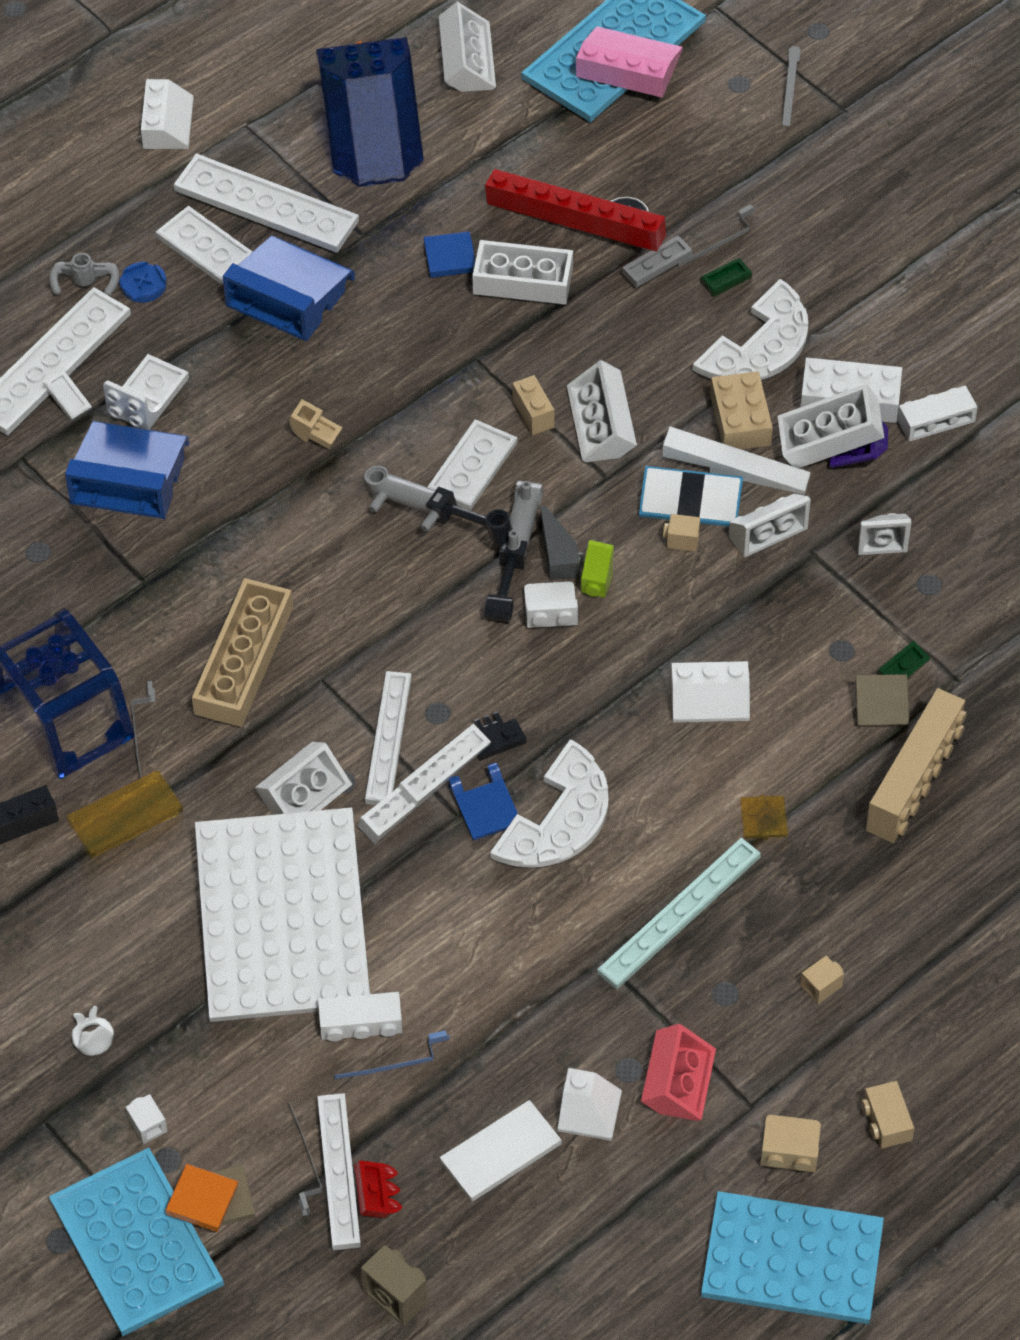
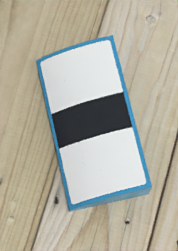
(690, 493)

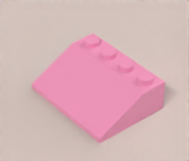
(627, 61)

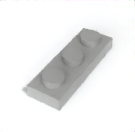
(657, 262)

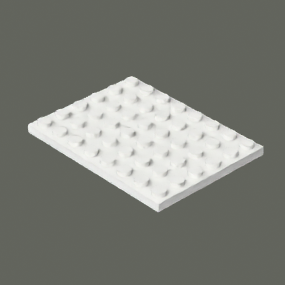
(280, 913)

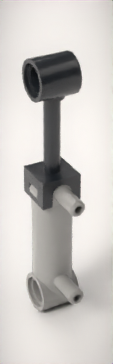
(437, 503)
(514, 552)

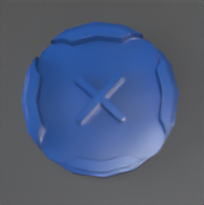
(143, 282)

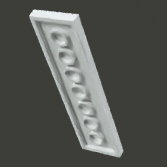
(266, 203)
(59, 349)

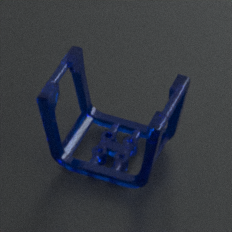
(59, 662)

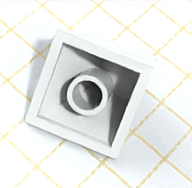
(884, 534)
(589, 1105)

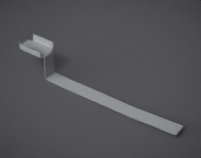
(793, 57)
(745, 212)
(151, 698)
(303, 1202)

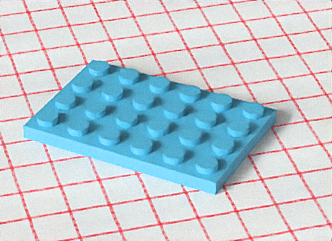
(129, 1245)
(792, 1257)

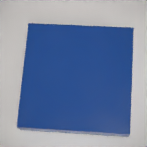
(449, 254)

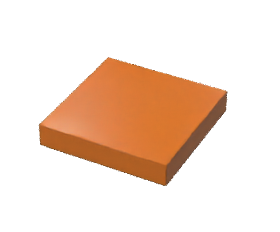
(202, 1197)

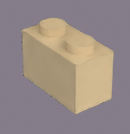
(533, 405)
(888, 1115)

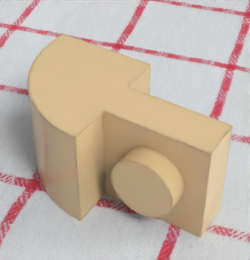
(309, 424)

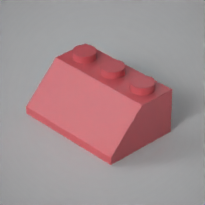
(678, 1073)

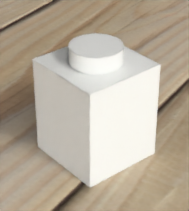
(146, 1118)

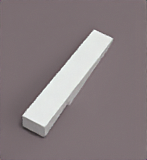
(733, 461)
(422, 783)

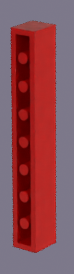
(575, 210)

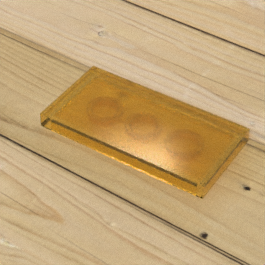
(124, 813)

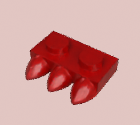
(374, 1189)

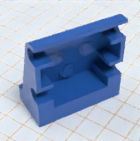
(285, 287)
(126, 469)

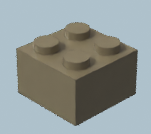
(394, 1284)

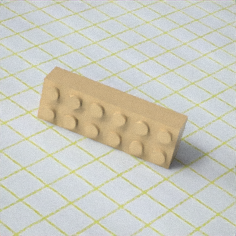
(242, 652)
(916, 765)

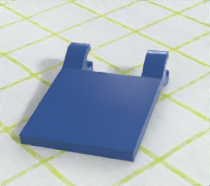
(487, 807)

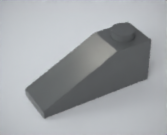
(560, 548)

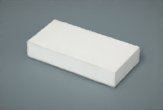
(67, 395)

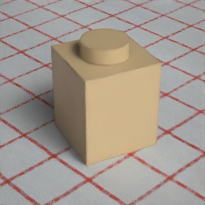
(682, 532)
(822, 979)

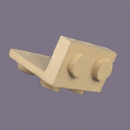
(791, 1143)

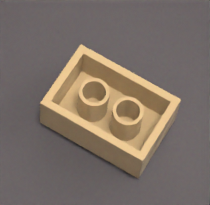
(741, 410)

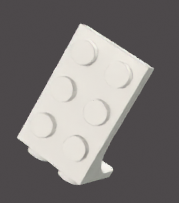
(145, 392)

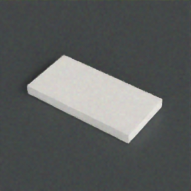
(202, 243)
(474, 463)
(500, 1151)

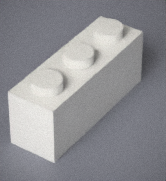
(937, 413)
(360, 1016)

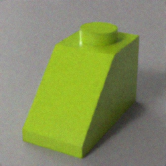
(597, 569)

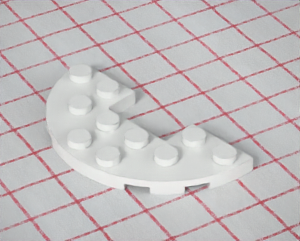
(771, 347)
(571, 821)

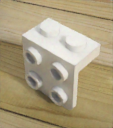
(550, 604)

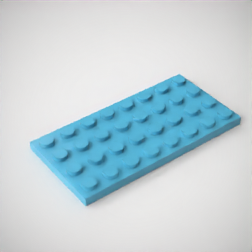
(652, 19)

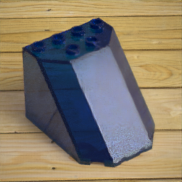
(370, 110)

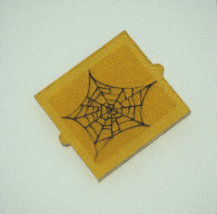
(764, 817)

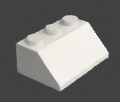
(166, 115)
(770, 524)
(710, 691)
(304, 782)

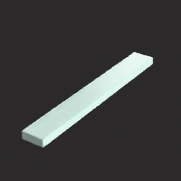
(678, 913)

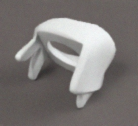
(95, 1041)

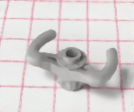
(84, 273)

